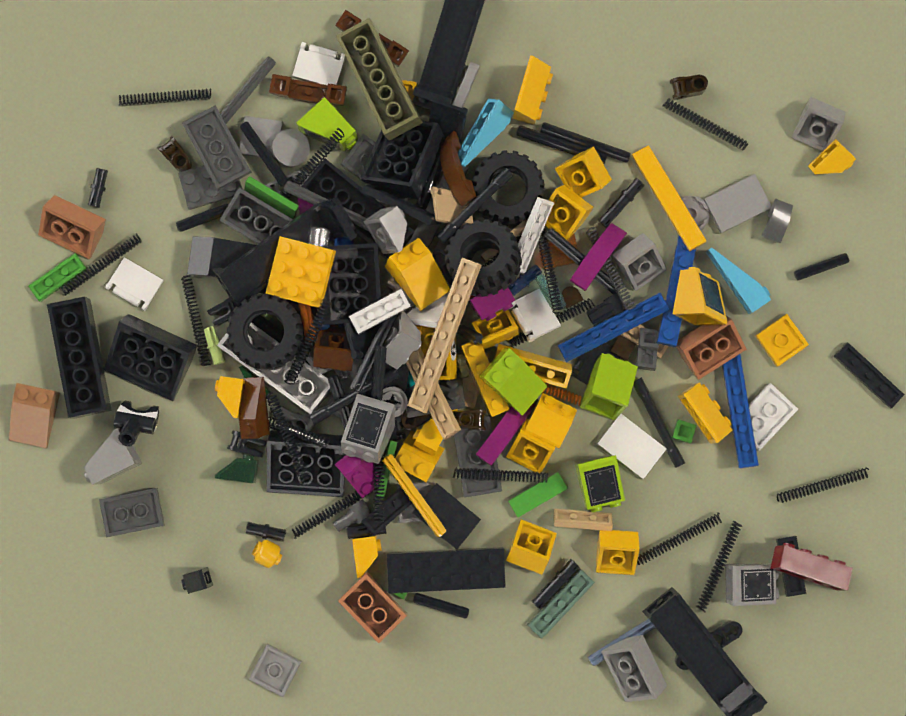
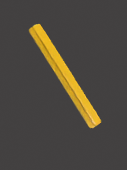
(414, 495)

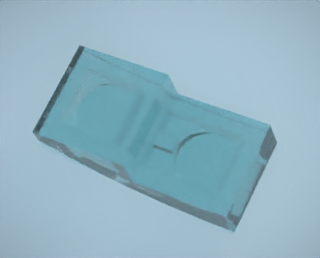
(542, 284)

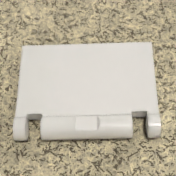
(318, 65)
(134, 283)
(534, 315)

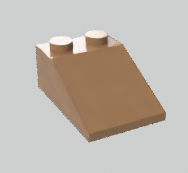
(32, 415)

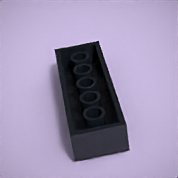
(333, 183)
(79, 357)
(446, 570)

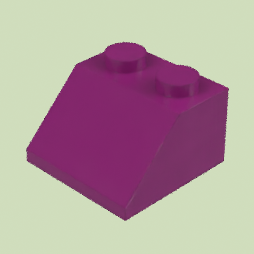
(487, 306)
(358, 473)

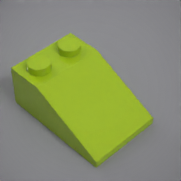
(513, 380)

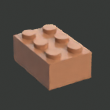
(372, 607)

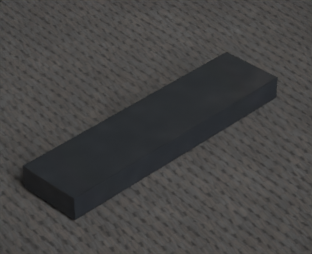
(869, 375)

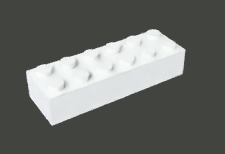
(308, 388)

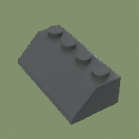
(253, 217)

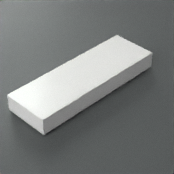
(379, 311)

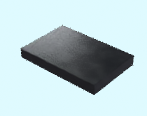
(452, 514)

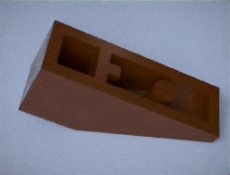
(254, 411)

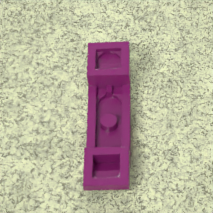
(598, 256)
(502, 435)

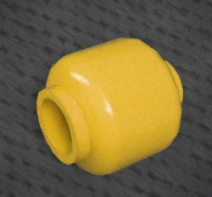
(267, 553)

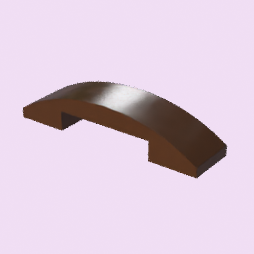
(395, 50)
(307, 91)
(453, 172)

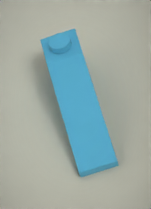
(488, 125)
(745, 288)

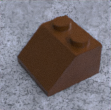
(333, 350)

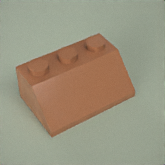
(71, 226)
(710, 347)

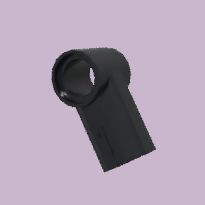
(610, 307)

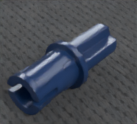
(524, 280)

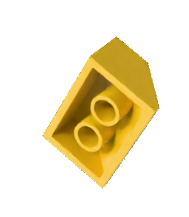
(532, 91)
(705, 413)

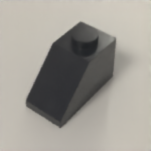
(197, 580)

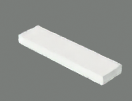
(533, 230)

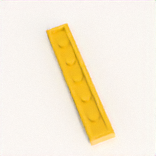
(669, 198)

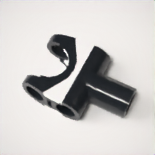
(134, 422)

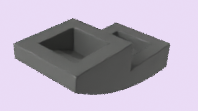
(778, 220)
(647, 349)

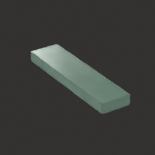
(561, 603)

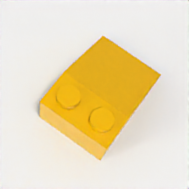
(418, 274)

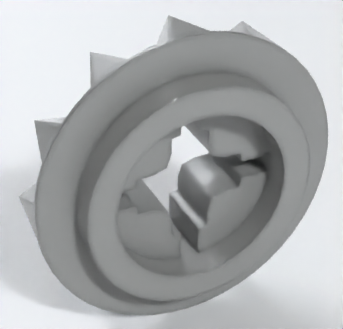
(399, 396)

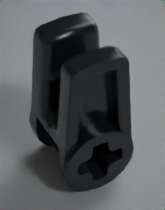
(227, 304)
(242, 445)

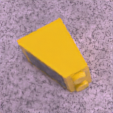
(699, 299)

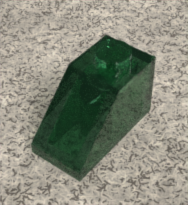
(240, 470)

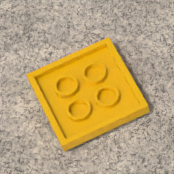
(300, 272)

